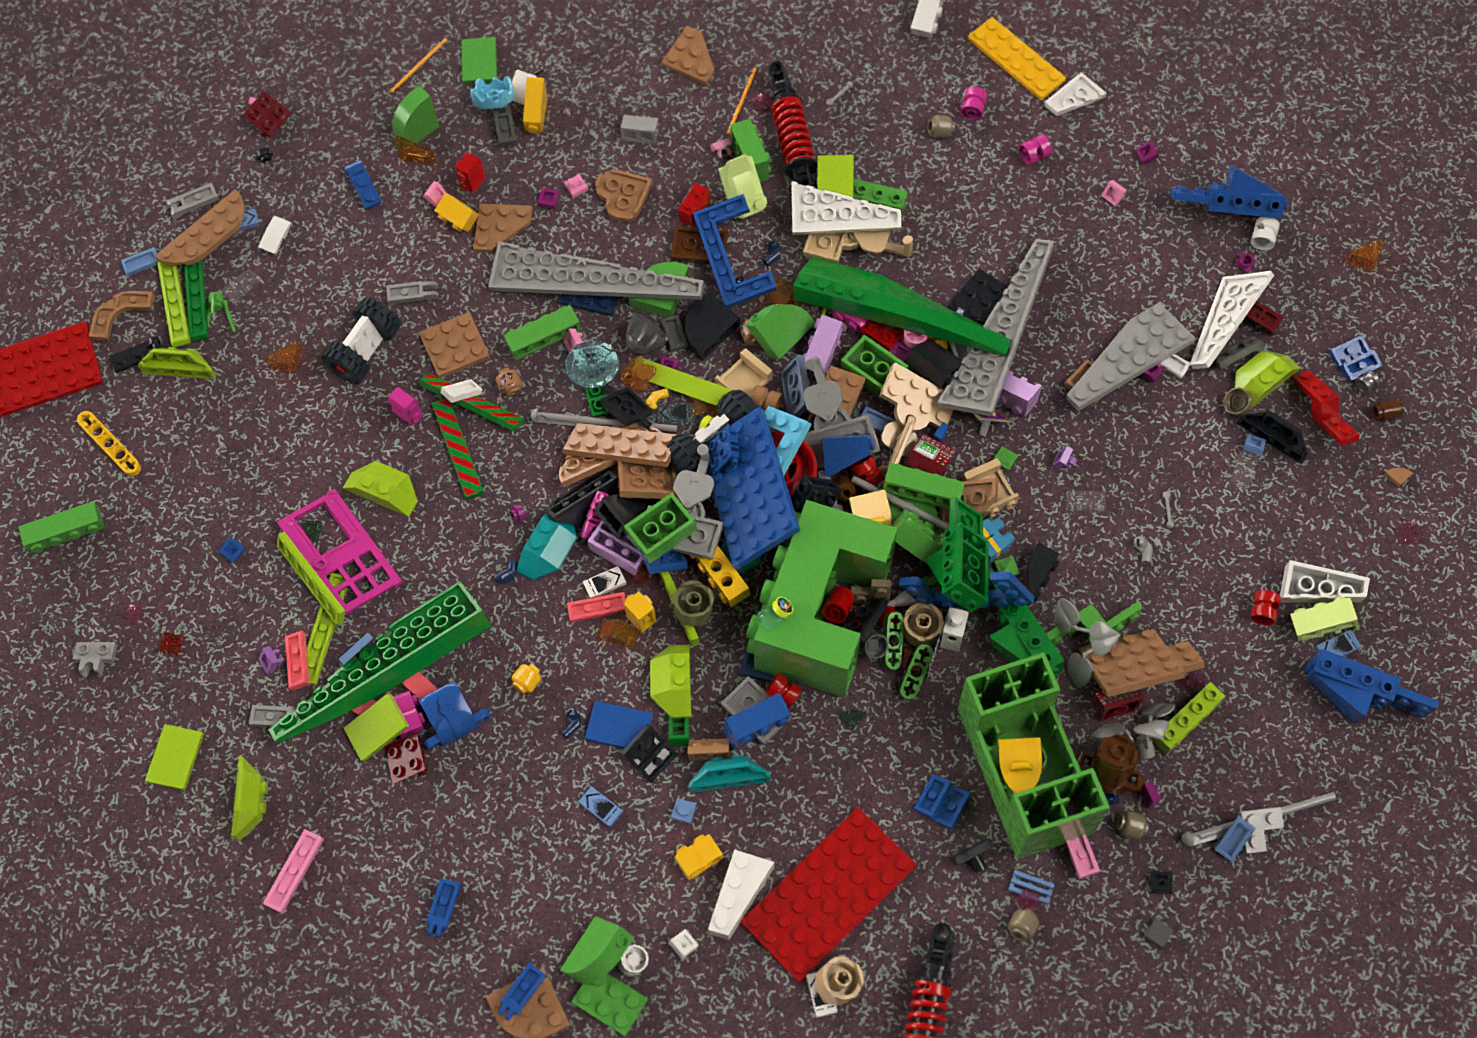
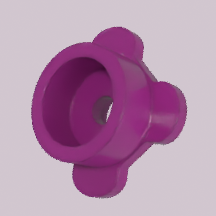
(1245, 257)

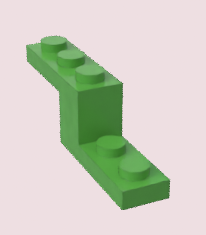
(1090, 615)

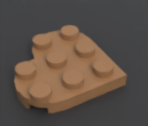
(623, 193)

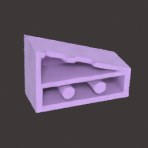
(825, 340)
(1019, 394)
(616, 550)

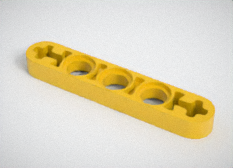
(103, 438)

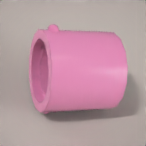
(913, 339)

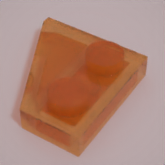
(414, 152)

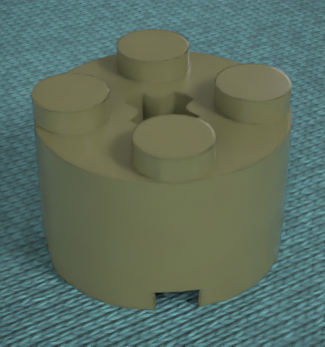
(696, 613)

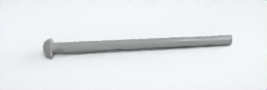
(572, 420)
(902, 504)
(1219, 831)

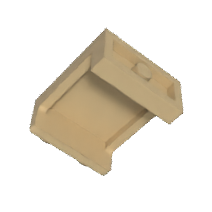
(746, 374)
(1006, 496)

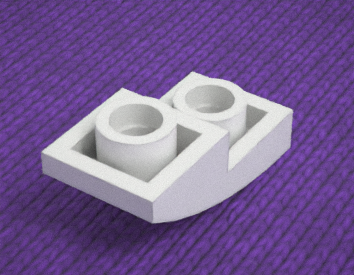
(274, 234)

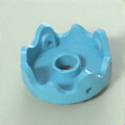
(492, 95)

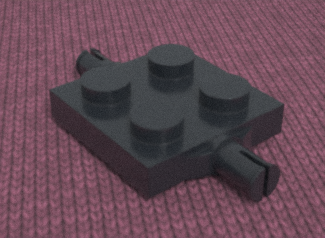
(626, 406)

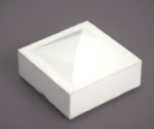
(683, 944)

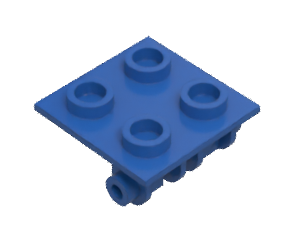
(724, 449)

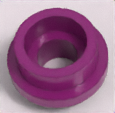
(517, 513)

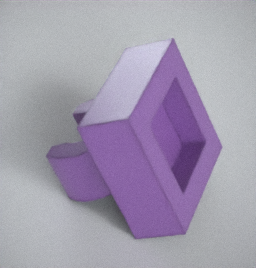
(1064, 459)
(269, 660)

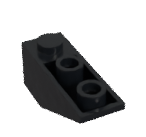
(1038, 568)

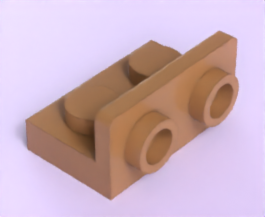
(708, 749)

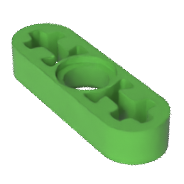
(887, 625)
(904, 683)

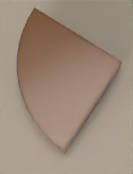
(1398, 475)

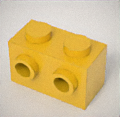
(456, 212)
(640, 611)

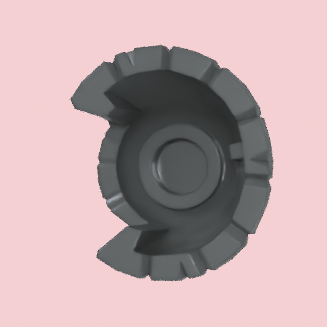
(643, 335)

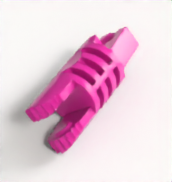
(592, 520)

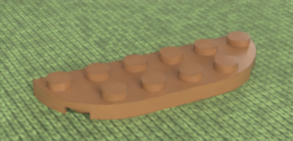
(205, 233)
(580, 467)

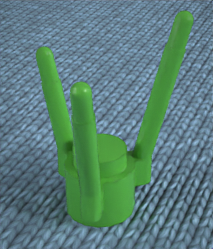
(216, 303)

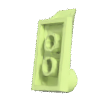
(741, 177)

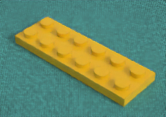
(1016, 58)

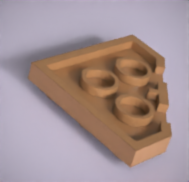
(690, 56)
(499, 224)
(977, 494)

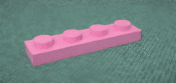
(1081, 850)
(293, 871)

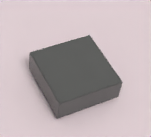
(1159, 933)

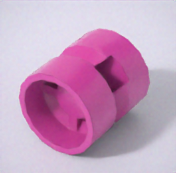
(973, 103)
(1036, 149)

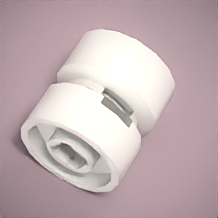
(1265, 233)
(633, 961)

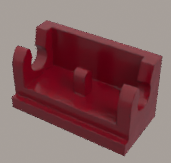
(1264, 317)

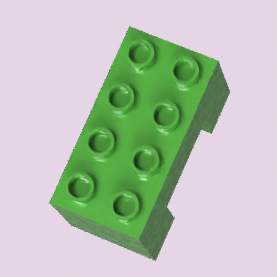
(824, 551)
(1019, 704)

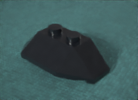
(1276, 432)
(574, 504)

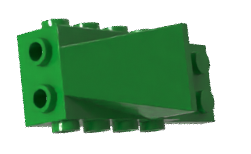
(963, 560)
(1022, 635)

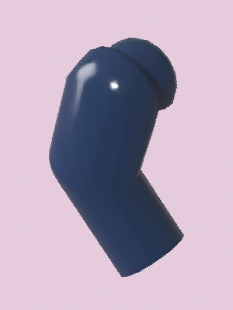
(774, 253)
(507, 574)
(574, 722)

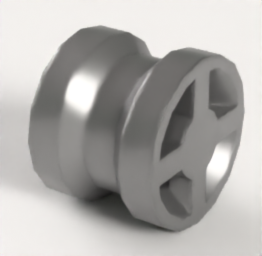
(1367, 382)

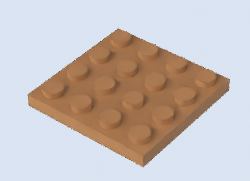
(1134, 664)

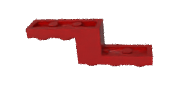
(1325, 408)

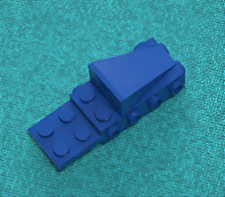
(1239, 196)
(1358, 686)

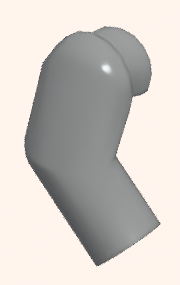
(1145, 548)

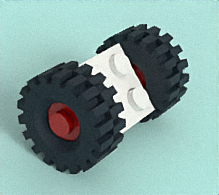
(373, 325)

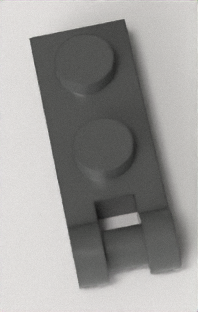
(504, 126)
(1238, 351)

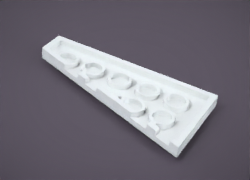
(831, 212)
(1230, 306)

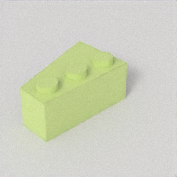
(1324, 618)

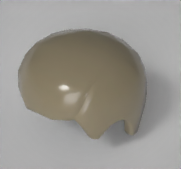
(1237, 401)

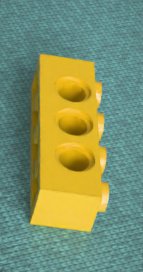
(736, 591)

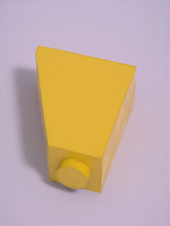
(535, 105)

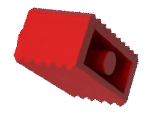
(470, 172)
(695, 201)

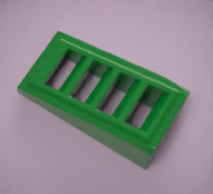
(679, 738)

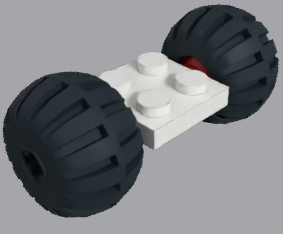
(730, 409)

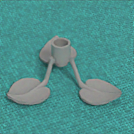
(1101, 638)
(1148, 730)

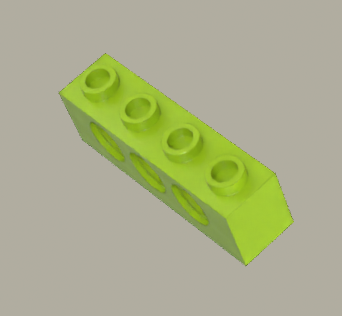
(1190, 717)

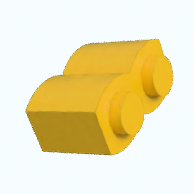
(698, 856)

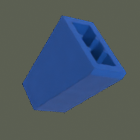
(845, 450)

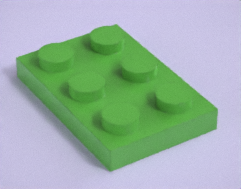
(611, 1003)

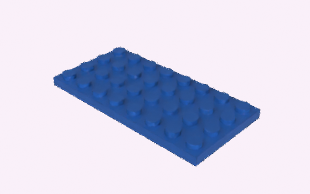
(753, 493)

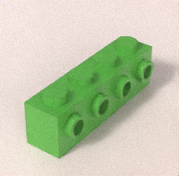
(880, 194)
(541, 332)
(921, 485)
(61, 527)

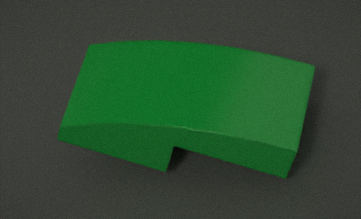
(594, 398)

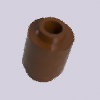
(1388, 410)
(847, 488)

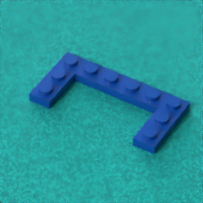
(731, 291)
(1010, 593)

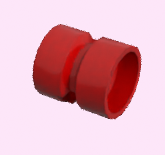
(867, 471)
(838, 604)
(1265, 607)
(788, 691)

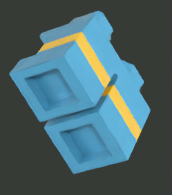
(997, 543)

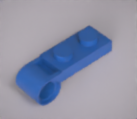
(363, 184)

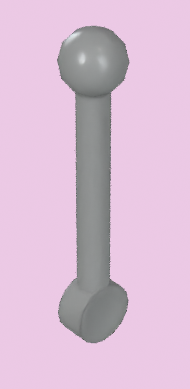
(829, 102)
(1166, 495)

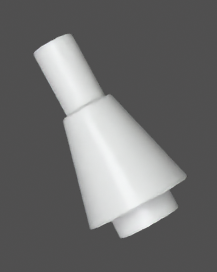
(902, 599)

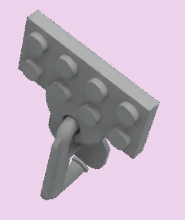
(824, 401)
(691, 491)

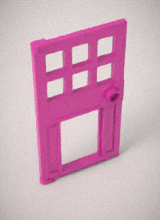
(349, 551)

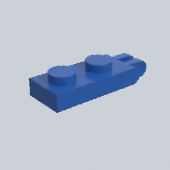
(442, 906)
(521, 991)

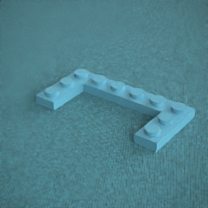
(794, 434)

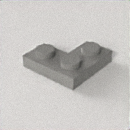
(1263, 820)

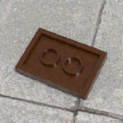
(689, 247)

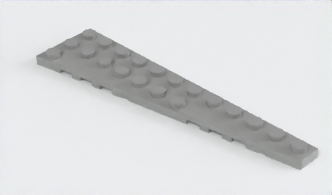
(544, 272)
(983, 373)

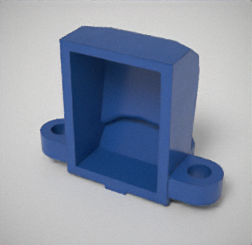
(449, 715)

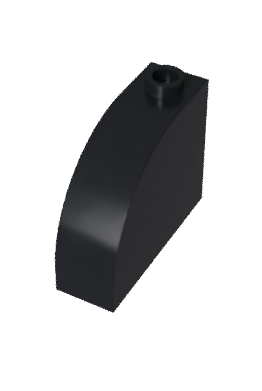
(709, 325)

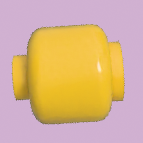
(526, 678)

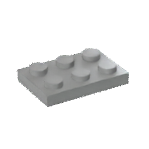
(745, 696)

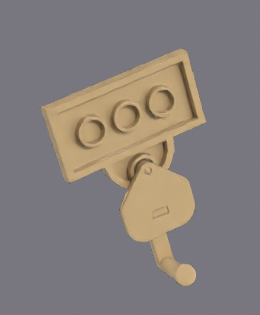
(830, 245)
(912, 398)

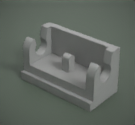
(639, 129)

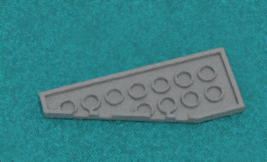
(1136, 348)

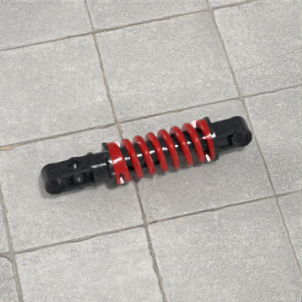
(791, 127)
(934, 985)

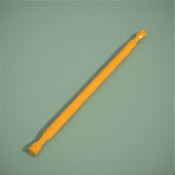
(418, 65)
(742, 99)

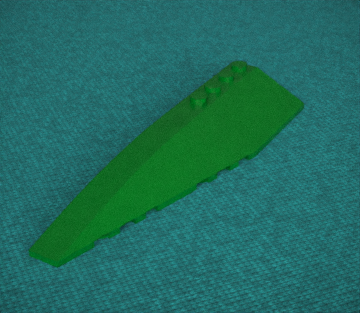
(890, 303)
(397, 655)

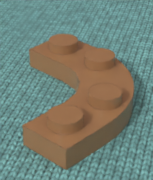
(108, 312)

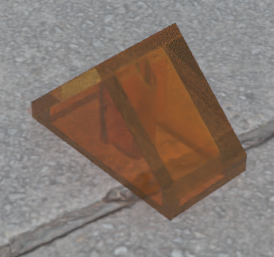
(1366, 256)
(286, 358)
(618, 633)

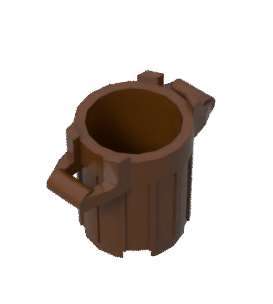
(1114, 764)

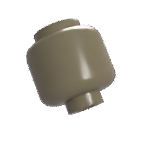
(941, 126)
(1132, 825)
(1023, 925)

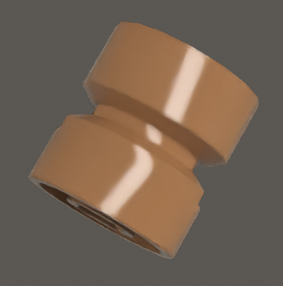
(764, 398)

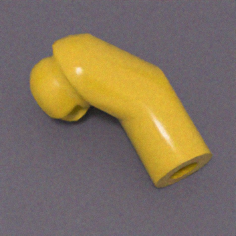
(655, 396)

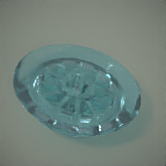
(592, 347)

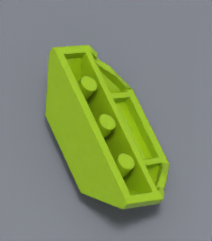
(176, 363)
(1264, 374)
(383, 486)
(672, 680)
(249, 799)

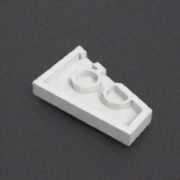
(1074, 94)

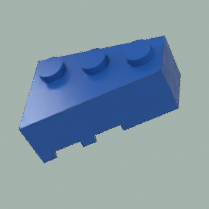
(756, 721)

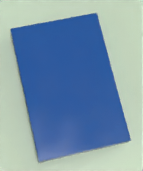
(615, 724)

